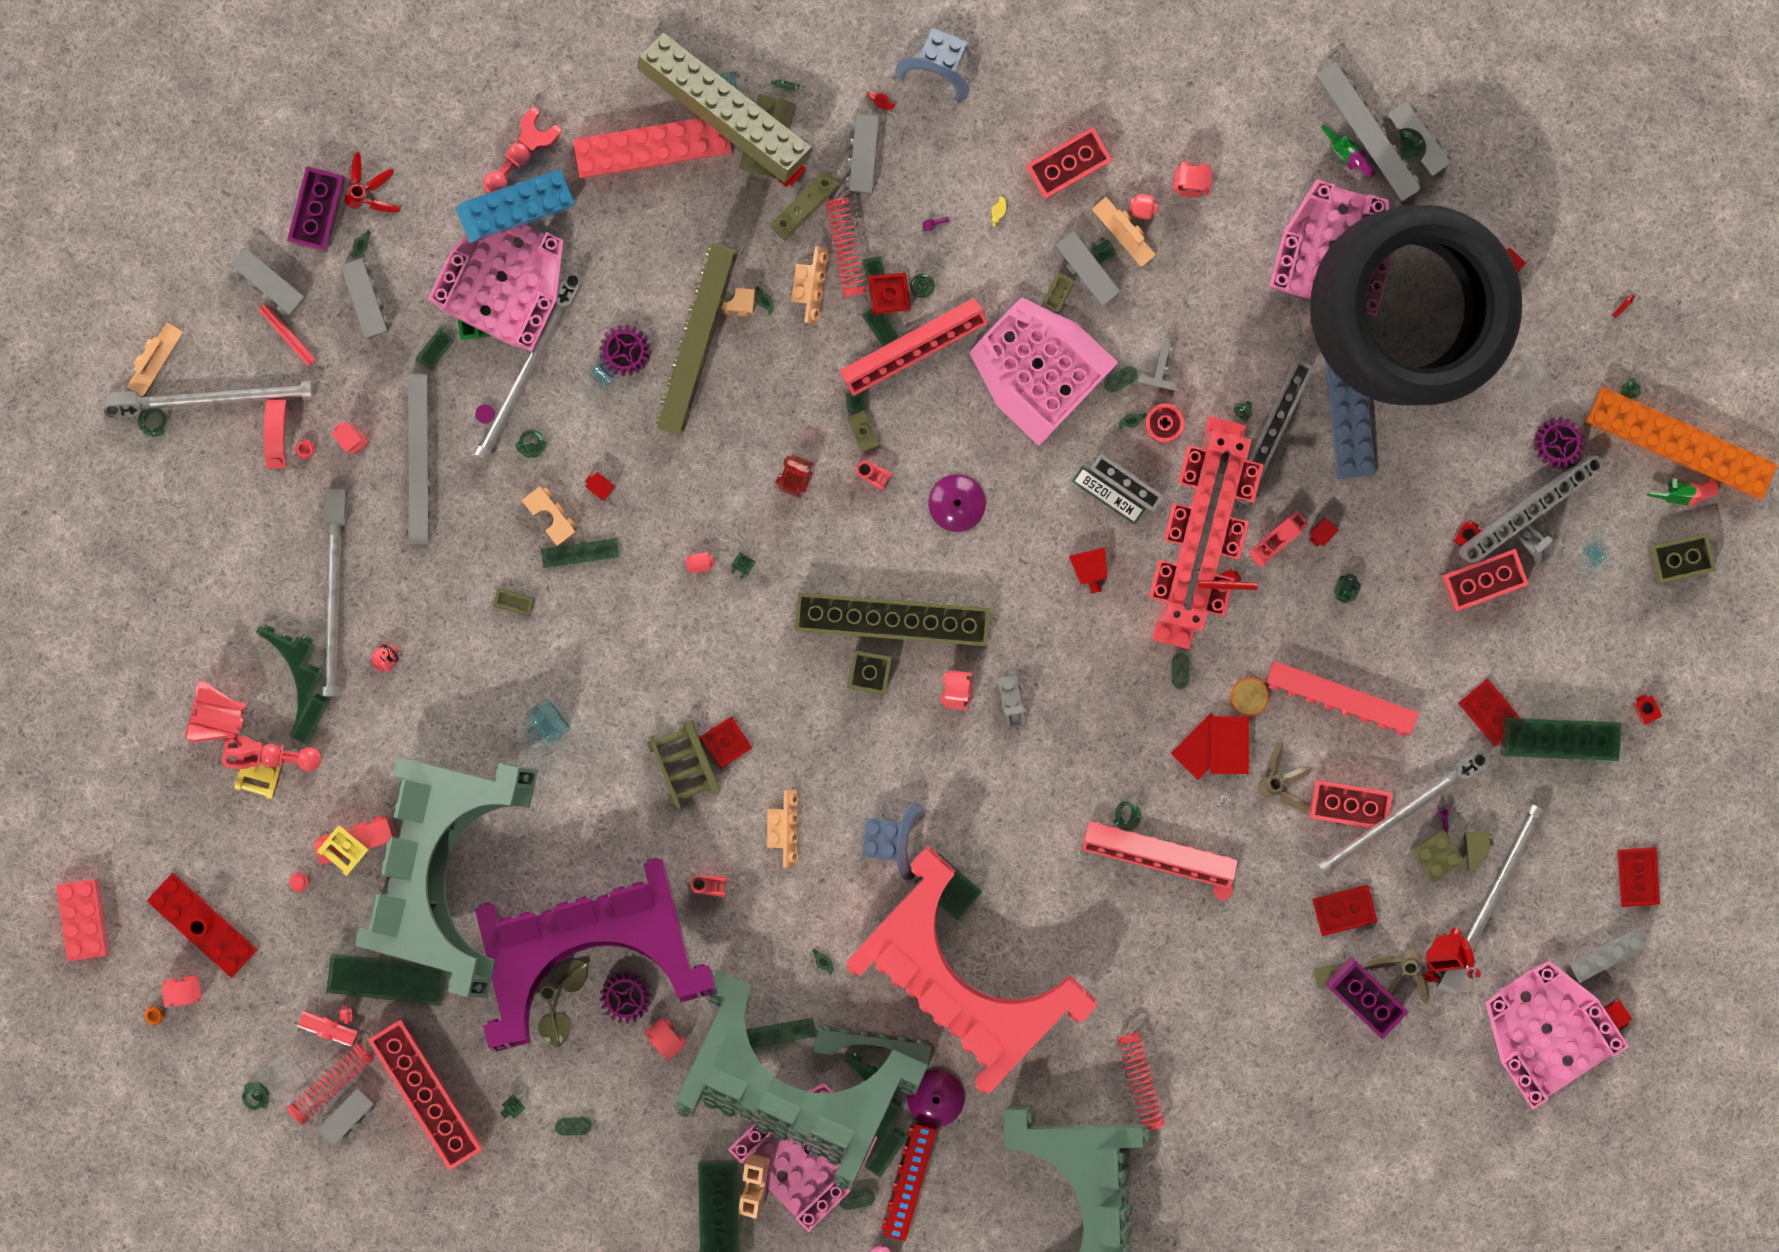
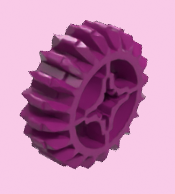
(633, 365)
(1561, 451)
(633, 1002)

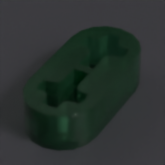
(1123, 383)
(1175, 670)
(573, 1121)
(858, 1203)

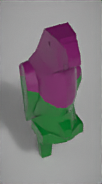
(1349, 153)

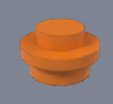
(154, 1015)

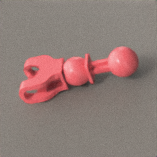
(520, 152)
(270, 755)

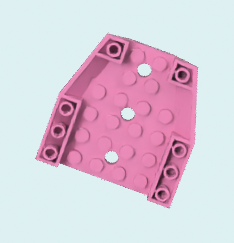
(1311, 231)
(516, 305)
(1030, 394)
(1578, 1030)
(810, 1182)

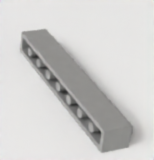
(1367, 131)
(1280, 415)

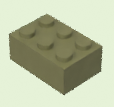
(1681, 558)

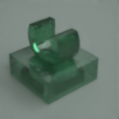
(1103, 251)
(873, 266)
(856, 402)
(743, 564)
(512, 1107)

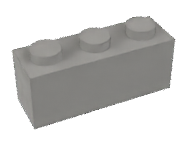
(347, 1116)

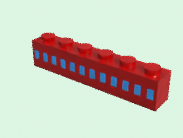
(909, 1182)

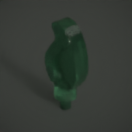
(779, 83)
(360, 244)
(764, 300)
(1131, 420)
(823, 961)

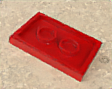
(1486, 710)
(1229, 744)
(1195, 750)
(1638, 877)
(1344, 910)

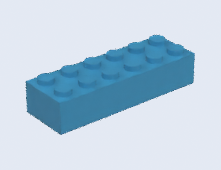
(515, 206)

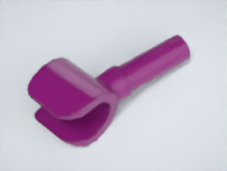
(928, 224)
(1444, 814)

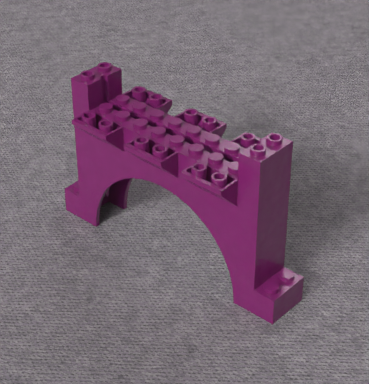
(532, 945)

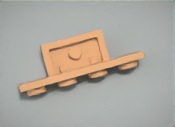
(1124, 231)
(809, 285)
(153, 358)
(783, 828)

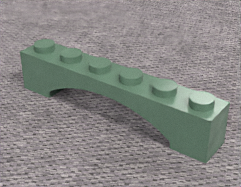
(830, 1040)

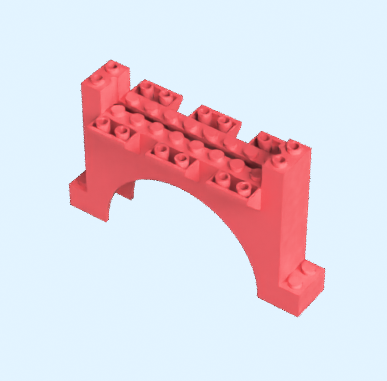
(1186, 527)
(989, 1026)

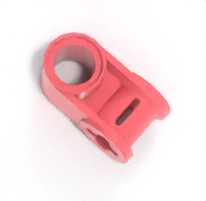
(875, 475)
(710, 885)

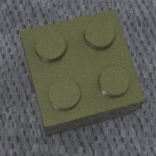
(869, 672)
(1437, 856)

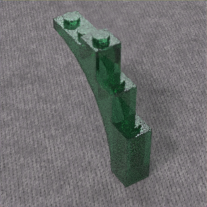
(297, 653)
(888, 1139)

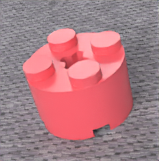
(1193, 180)
(1171, 431)
(957, 690)
(181, 992)
(664, 1039)

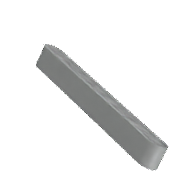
(418, 459)
(1540, 508)

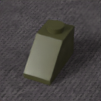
(1477, 847)

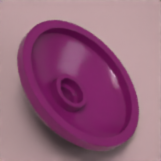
(942, 503)
(951, 1095)

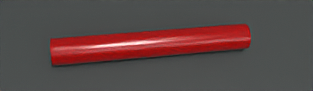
(1227, 585)

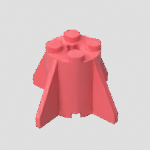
(213, 715)

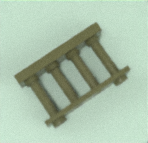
(804, 205)
(702, 767)

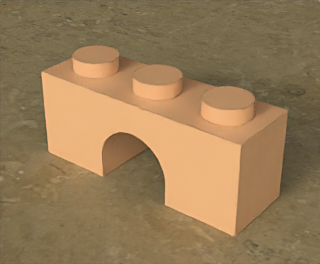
(742, 303)
(561, 528)
(754, 1193)

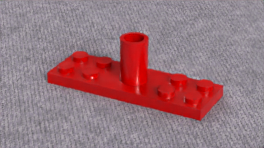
(217, 941)

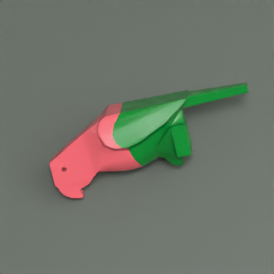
(1687, 493)

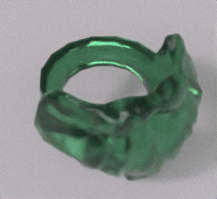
(1411, 146)
(158, 431)
(531, 450)
(1134, 820)
(258, 1092)

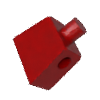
(1090, 568)

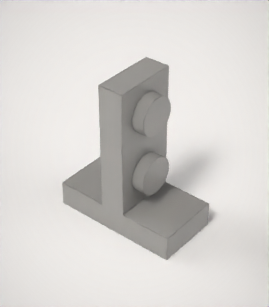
(1161, 370)
(1535, 543)
(1011, 701)

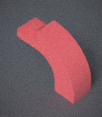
(274, 433)
(1278, 538)

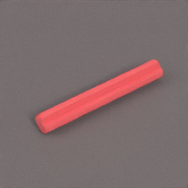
(287, 335)

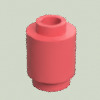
(699, 562)

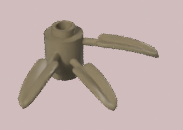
(1273, 785)
(1410, 965)

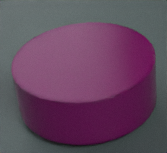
(485, 414)

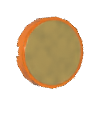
(1249, 696)

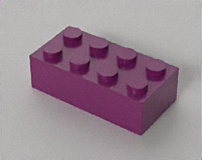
(316, 209)
(1366, 997)

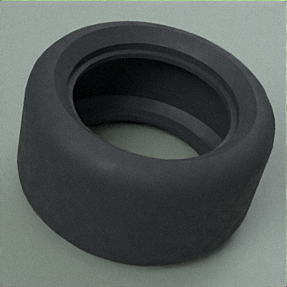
(1490, 302)

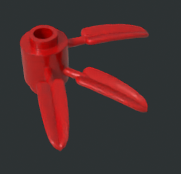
(356, 193)

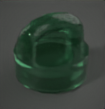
(1630, 389)
(1243, 411)

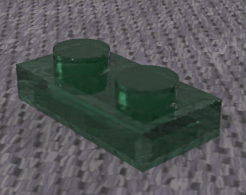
(880, 327)
(435, 349)

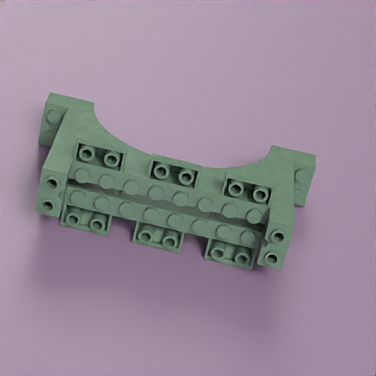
(414, 913)
(831, 1124)
(1092, 1162)

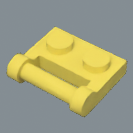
(260, 773)
(347, 846)

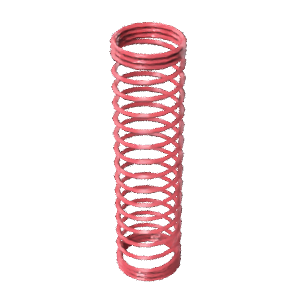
(847, 291)
(1134, 1037)
(300, 1118)

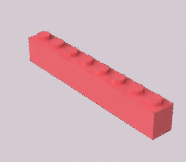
(913, 346)
(1341, 697)
(1159, 854)

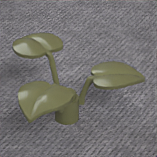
(572, 978)

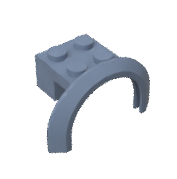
(941, 56)
(890, 838)

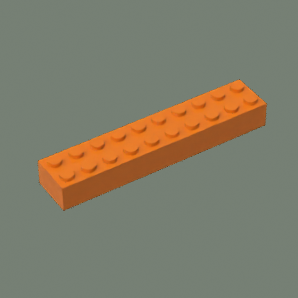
(1680, 443)

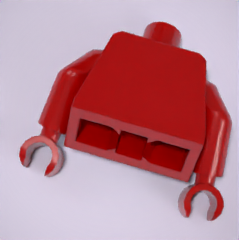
(1450, 953)

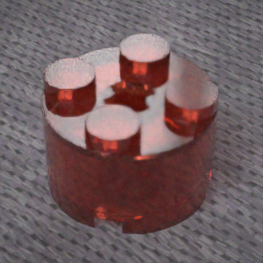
(795, 475)

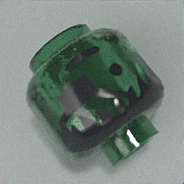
(920, 292)
(1347, 588)

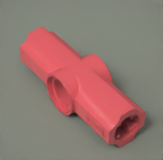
(327, 1029)

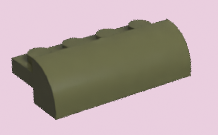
(781, 111)

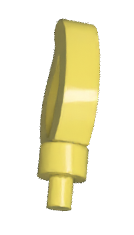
(998, 211)

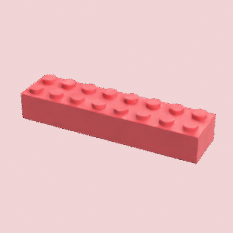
(648, 148)
(426, 1094)

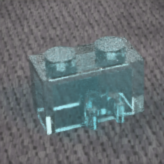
(547, 722)

